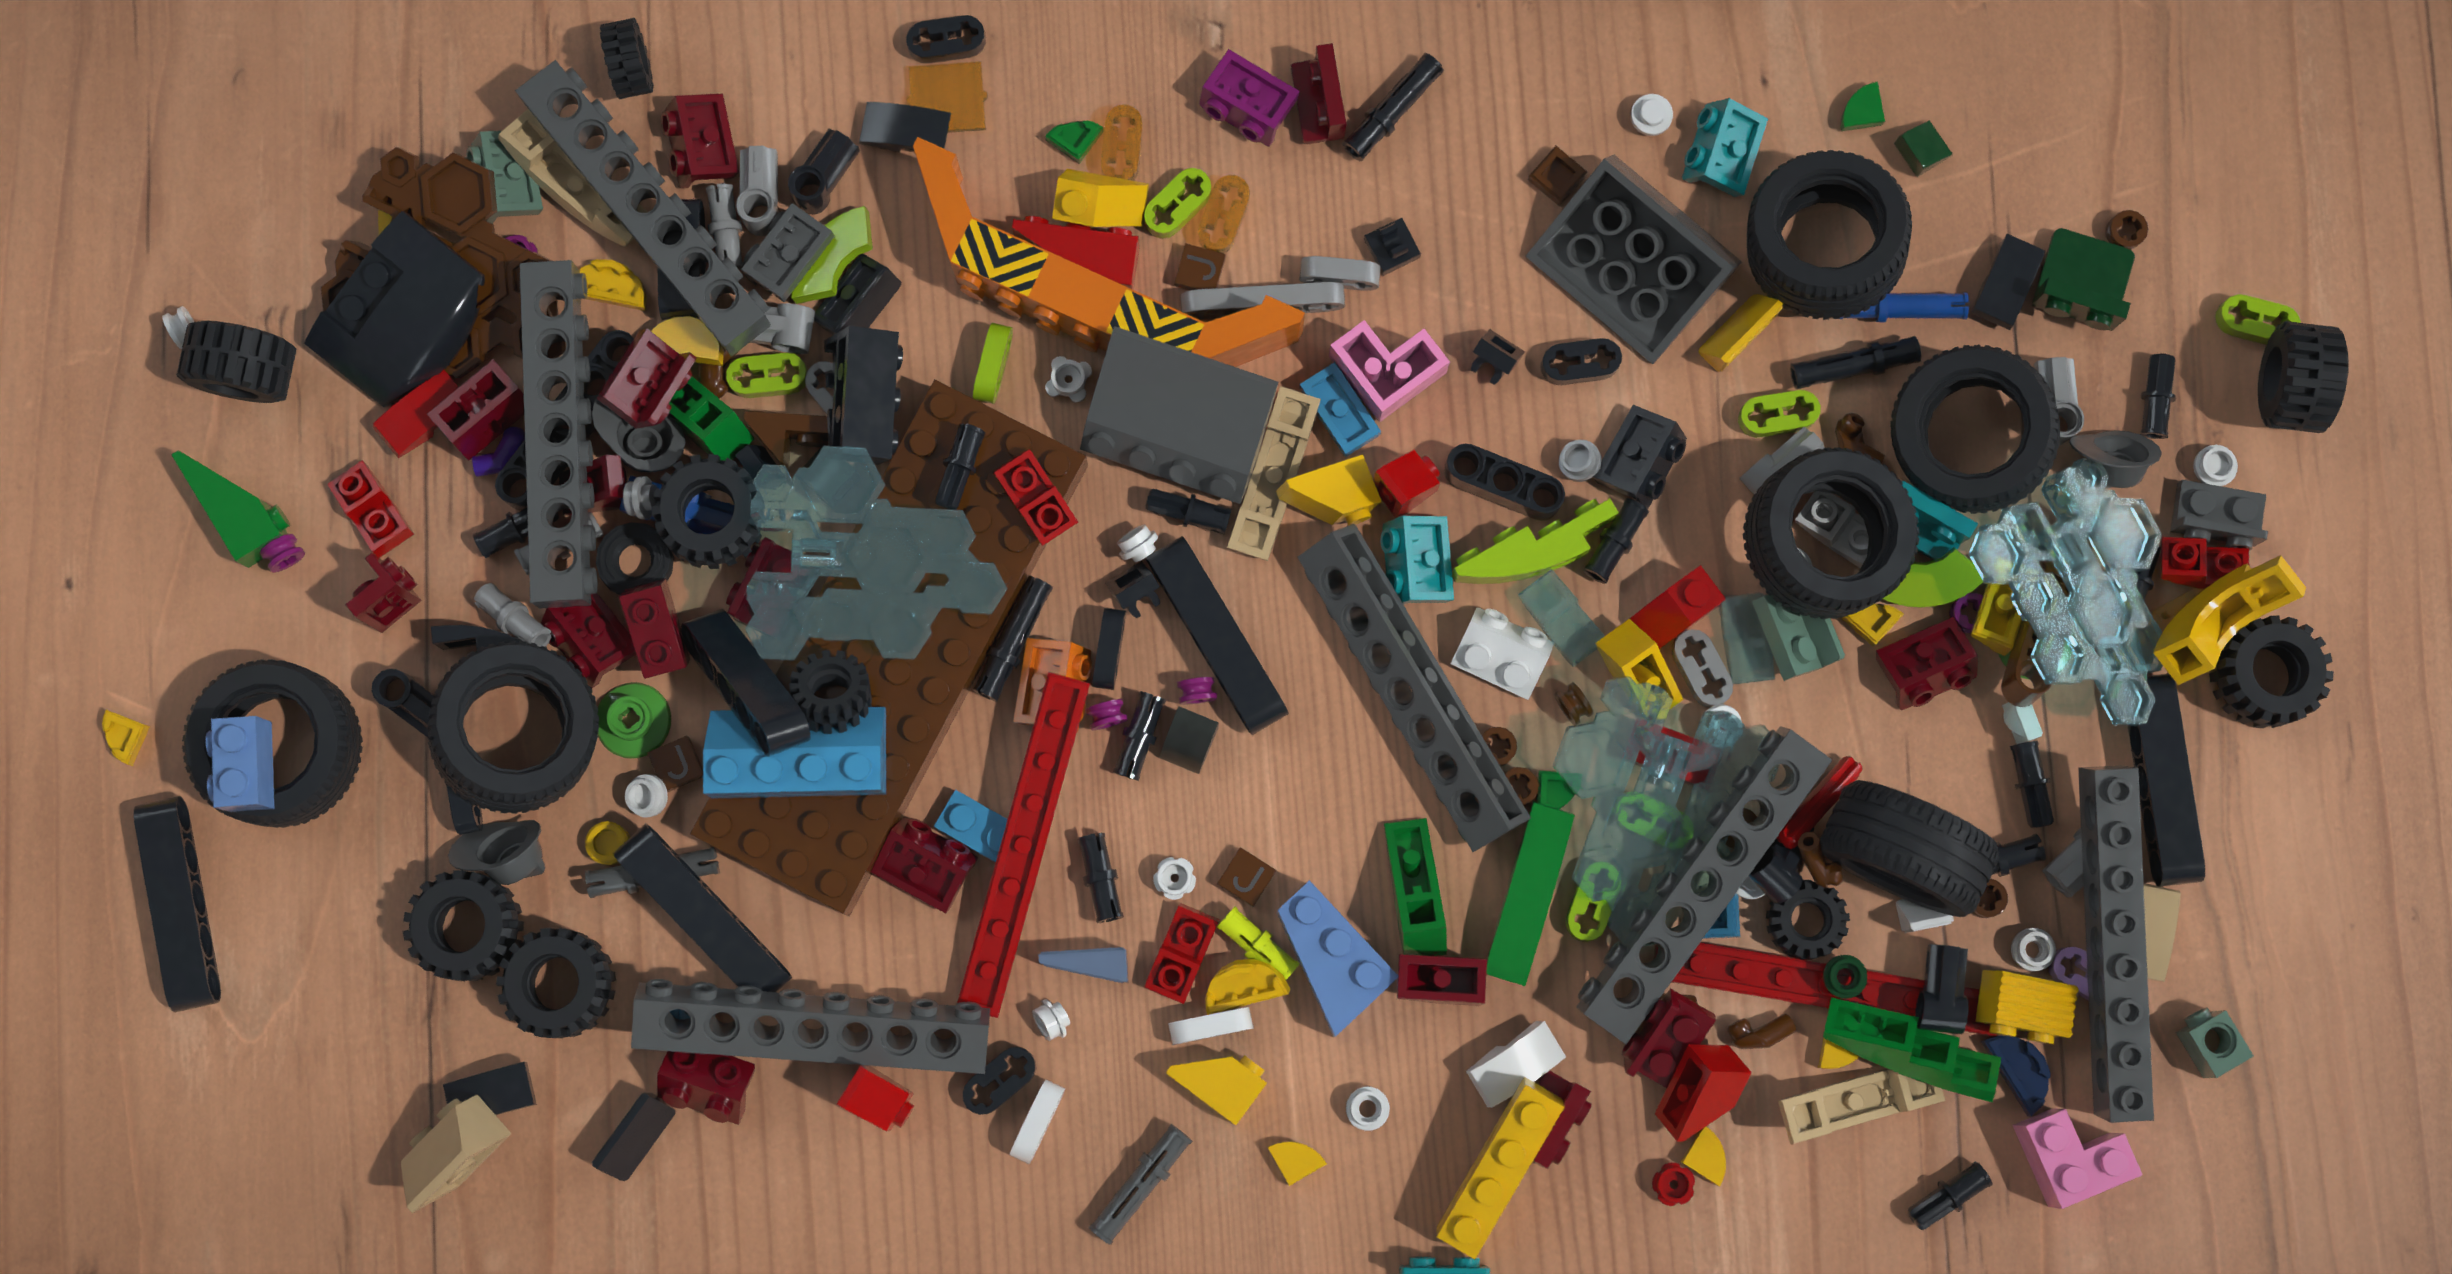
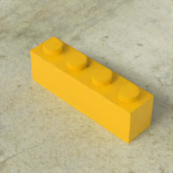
(1499, 1167)

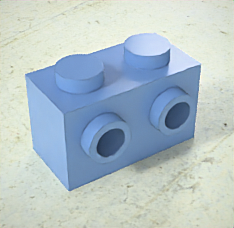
(241, 764)

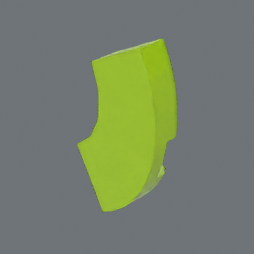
(851, 239)
(1937, 581)

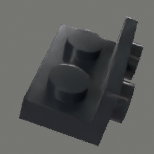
(1642, 455)

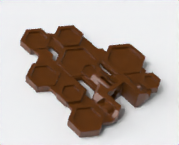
(459, 199)

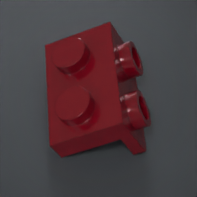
(646, 380)
(705, 1084)
(1575, 1111)

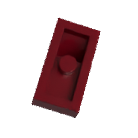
(607, 480)

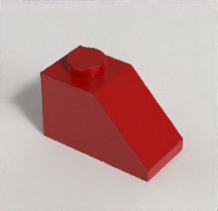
(1406, 482)
(1679, 607)
(1702, 1089)
(877, 1099)

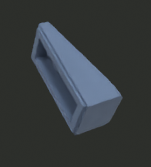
(1099, 963)

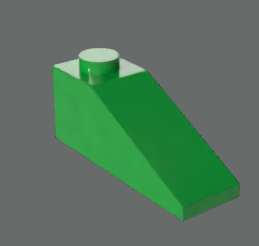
(709, 421)
(238, 516)
(1416, 888)

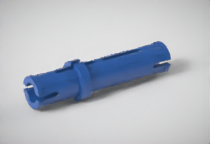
(1918, 306)

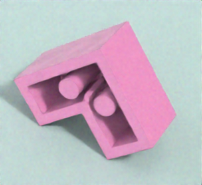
(1386, 378)
(2069, 1169)

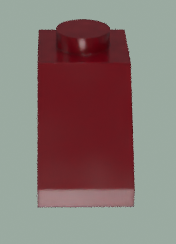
(1442, 980)

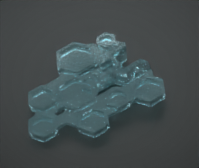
(884, 557)
(2101, 605)
(1644, 825)

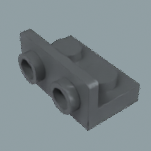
(786, 252)
(2219, 514)

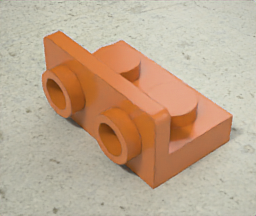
(1044, 657)

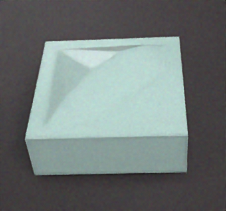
(2022, 722)

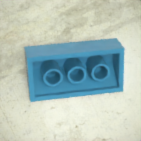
(823, 766)

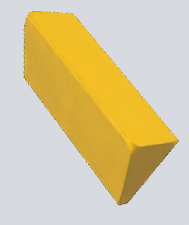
(1739, 330)
(1997, 619)

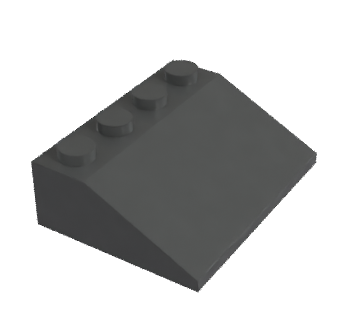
(1633, 258)
(1178, 415)

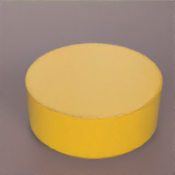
(604, 840)

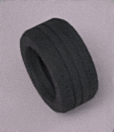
(1828, 179)
(1972, 368)
(1878, 500)
(518, 667)
(335, 740)
(1910, 848)

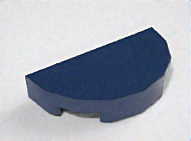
(2022, 1069)

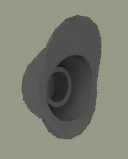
(642, 448)
(2121, 454)
(501, 850)

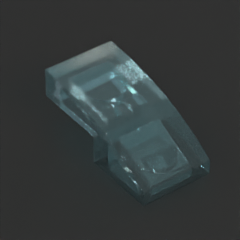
(1561, 617)
(1744, 640)

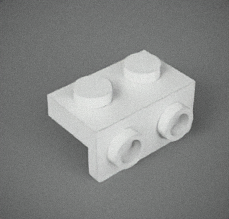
(1503, 652)

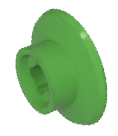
(643, 735)

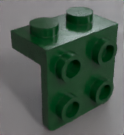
(2084, 280)

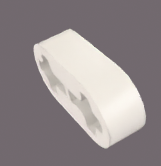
(1210, 1025)
(1037, 1121)

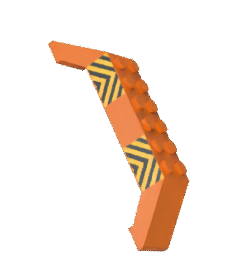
(1075, 298)

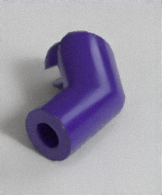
(494, 462)

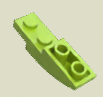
(1521, 556)

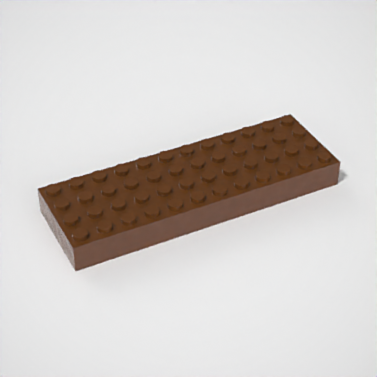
(833, 841)

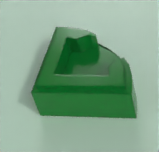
(1863, 109)
(1075, 138)
(1553, 790)

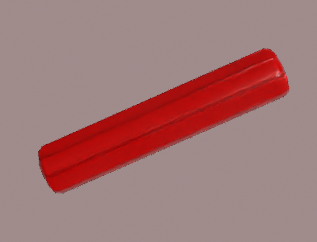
(1819, 801)

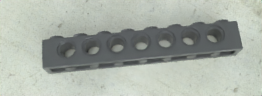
(545, 98)
(540, 286)
(1432, 695)
(1752, 839)
(2116, 943)
(791, 1040)

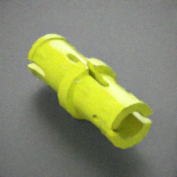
(1256, 943)

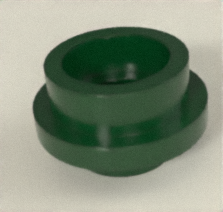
(1858, 976)

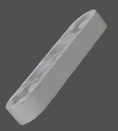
(1226, 301)

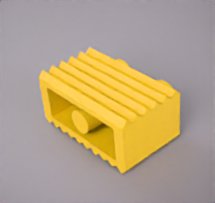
(2026, 1004)

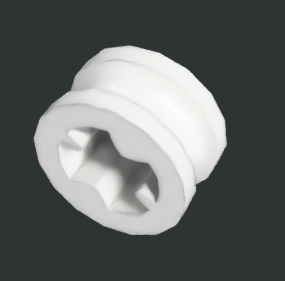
(177, 325)

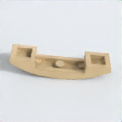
(559, 177)
(1277, 461)
(1853, 1103)

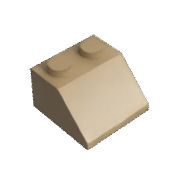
(450, 1151)

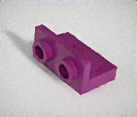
(1247, 98)

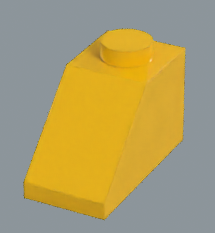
(1099, 200)
(1334, 492)
(1634, 654)
(1222, 1084)

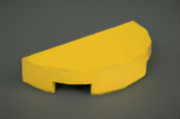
(614, 284)
(691, 335)
(1244, 984)

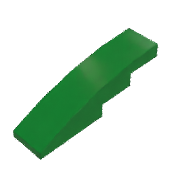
(1529, 893)
(1898, 1045)

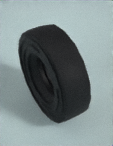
(623, 537)

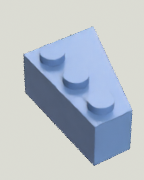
(1334, 957)

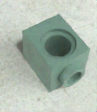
(2232, 1046)

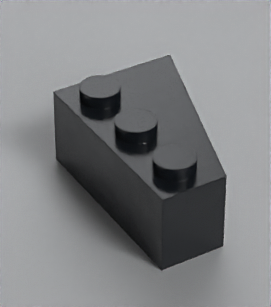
(864, 390)

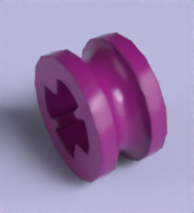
(282, 553)
(1961, 603)
(1197, 690)
(1106, 714)

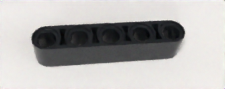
(600, 367)
(1217, 635)
(745, 682)
(2167, 790)
(177, 904)
(700, 912)

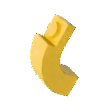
(2207, 623)

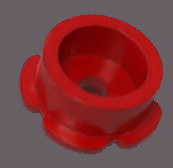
(1684, 1178)

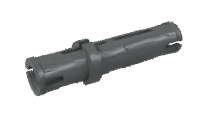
(618, 879)
(1173, 1142)

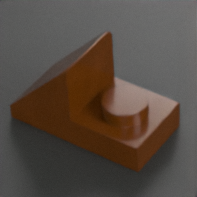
(778, 429)

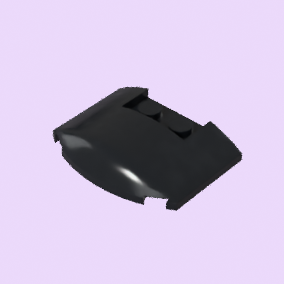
(399, 313)

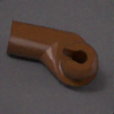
(711, 376)
(1850, 436)
(1821, 871)
(1762, 1037)

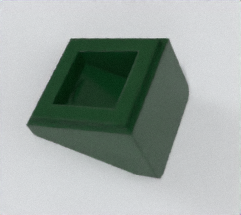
(1922, 148)

